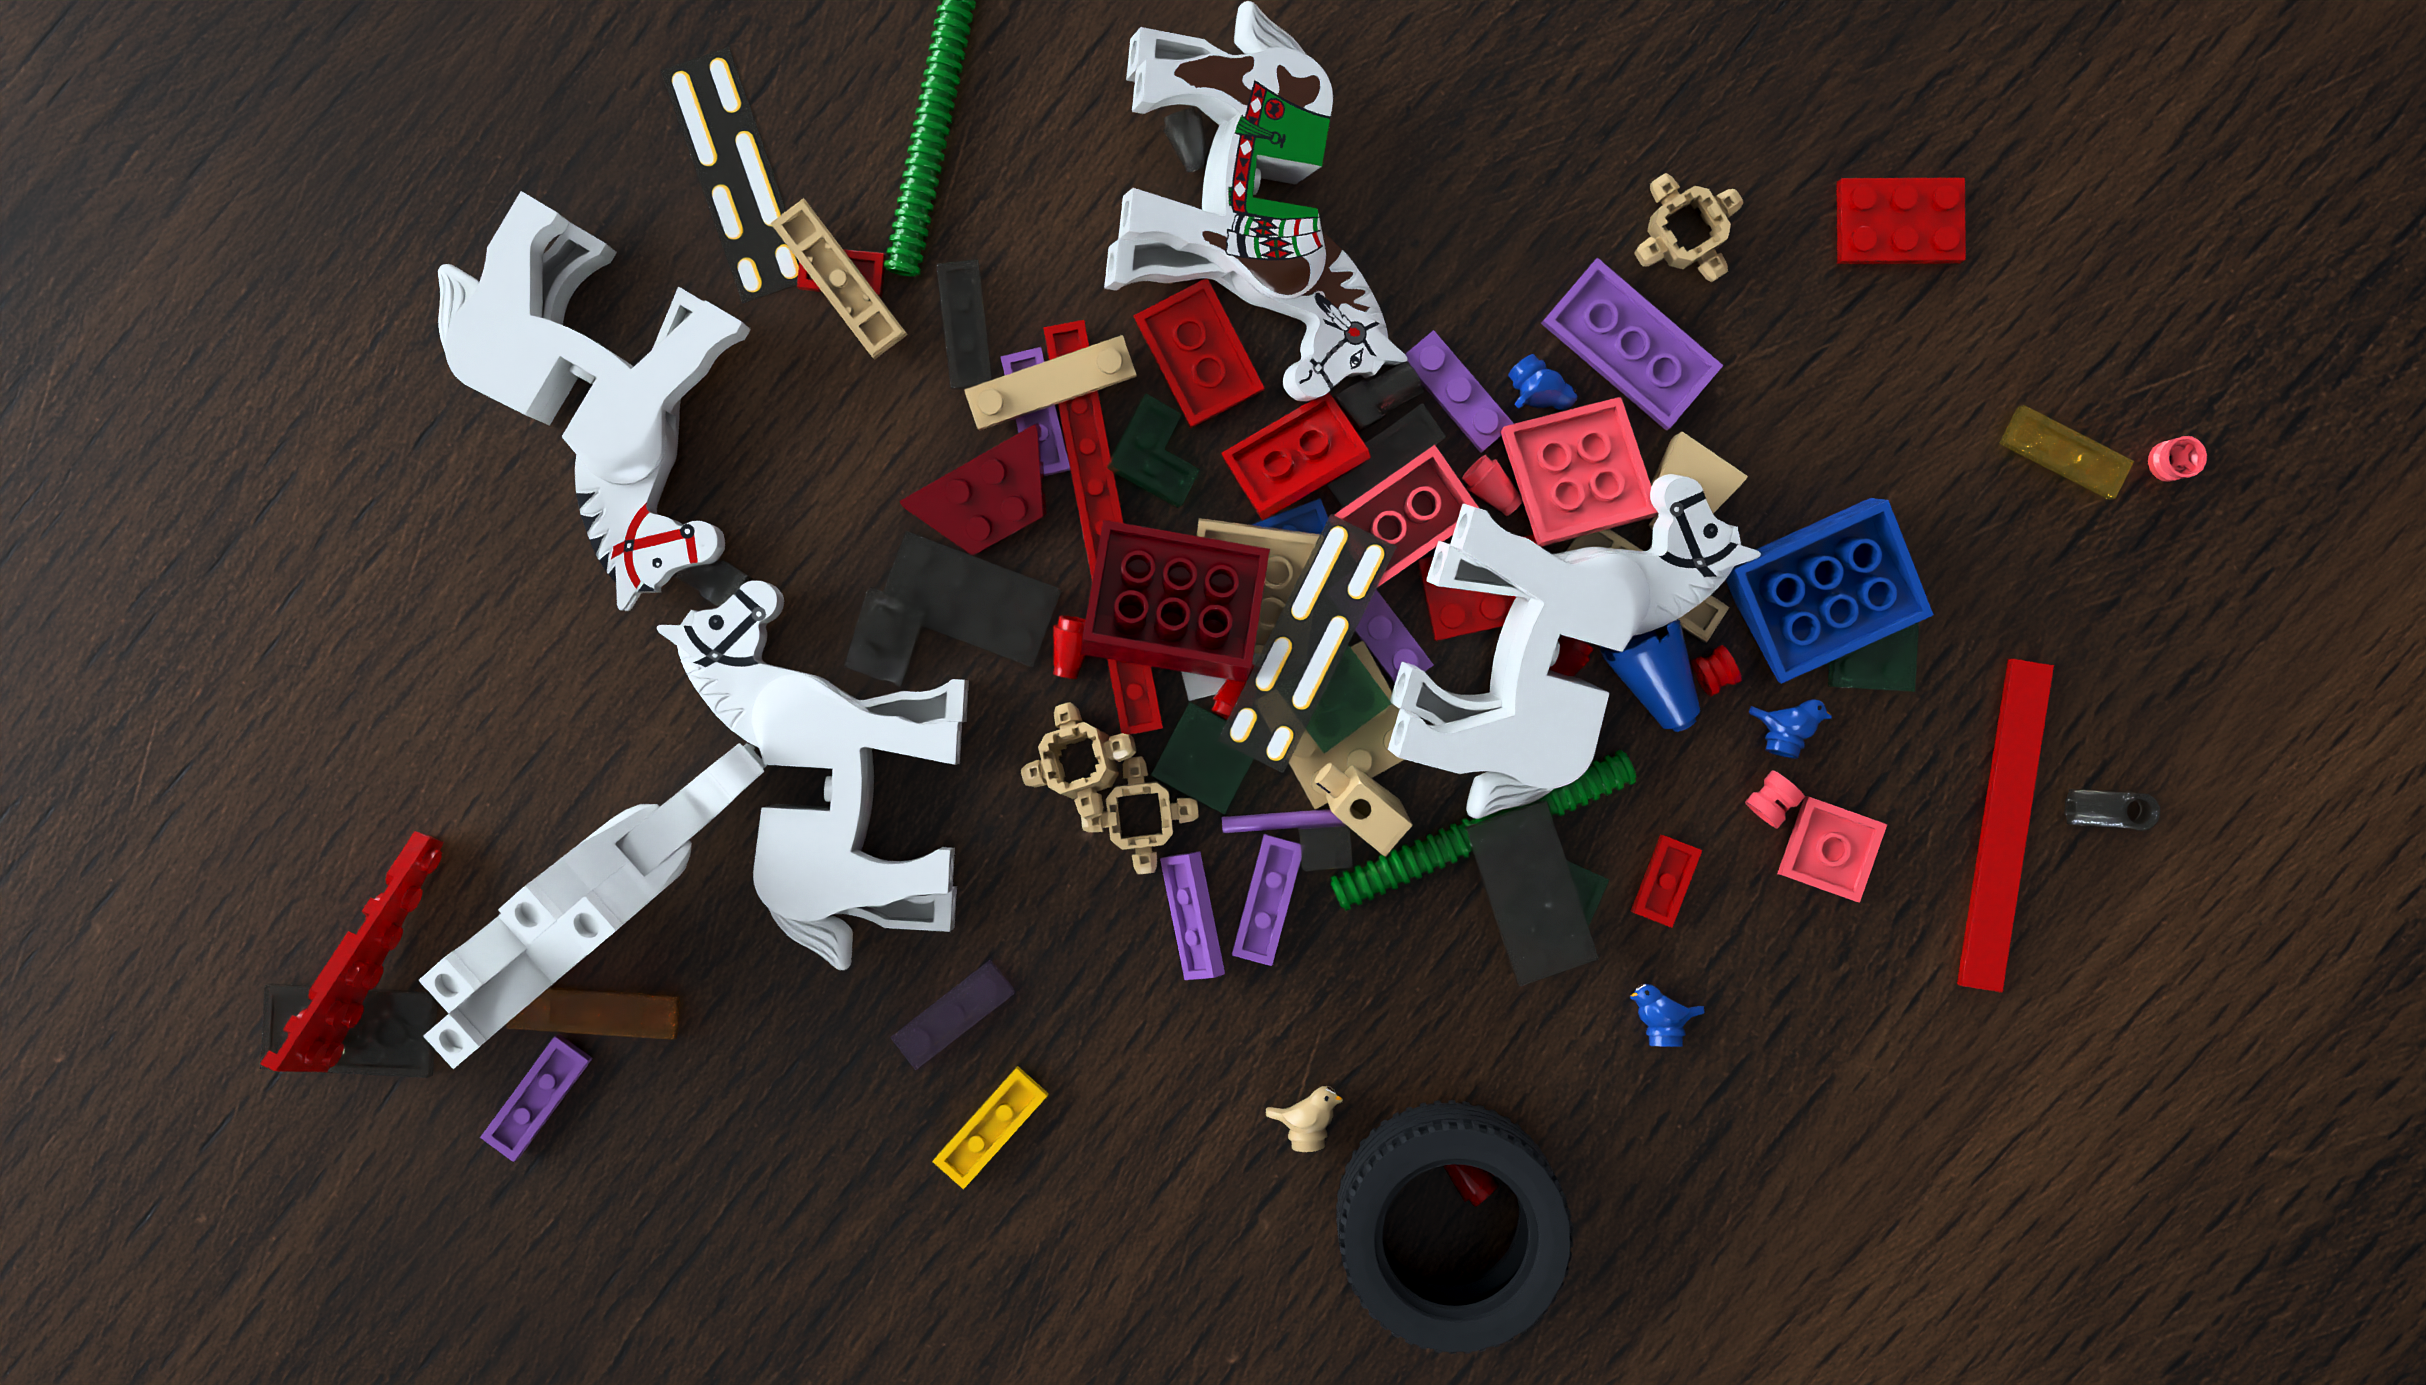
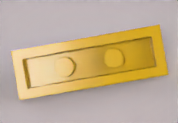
(990, 1127)

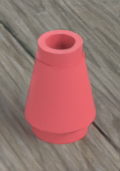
(1492, 485)

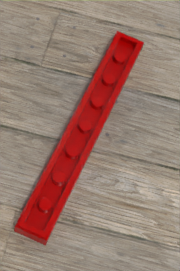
(2005, 825)

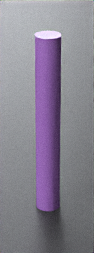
(1279, 821)

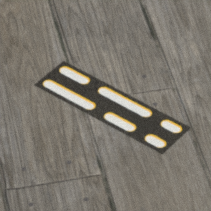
(732, 171)
(1307, 643)

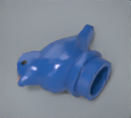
(1541, 386)
(1791, 726)
(1663, 1016)

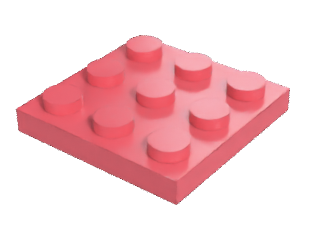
(1579, 471)

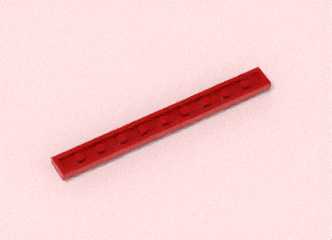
(1096, 502)

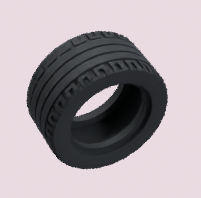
(1471, 1311)

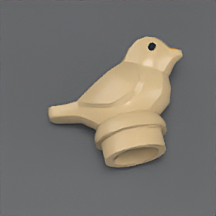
(1308, 1119)

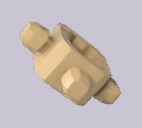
(1714, 212)
(1051, 772)
(1183, 810)

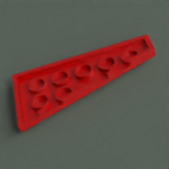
(355, 966)

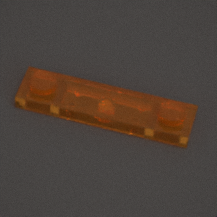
(601, 1013)

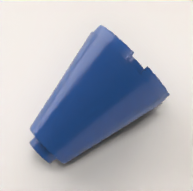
(1659, 675)

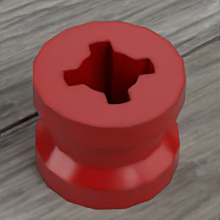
(1716, 670)

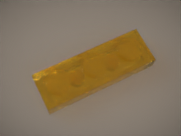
(2066, 452)

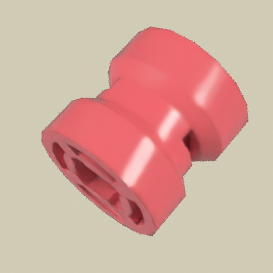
(2187, 458)
(1774, 799)

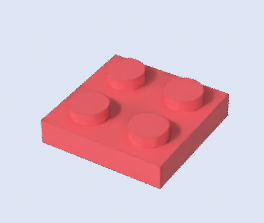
(1832, 849)

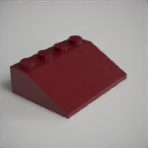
(1175, 601)

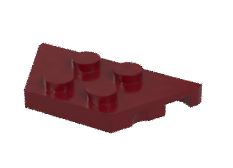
(986, 495)

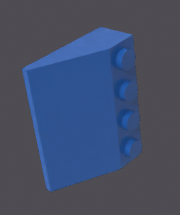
(1829, 589)

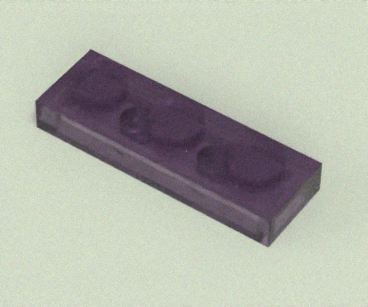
(953, 1014)

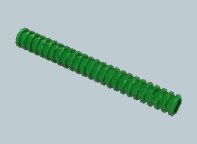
(929, 136)
(1454, 842)

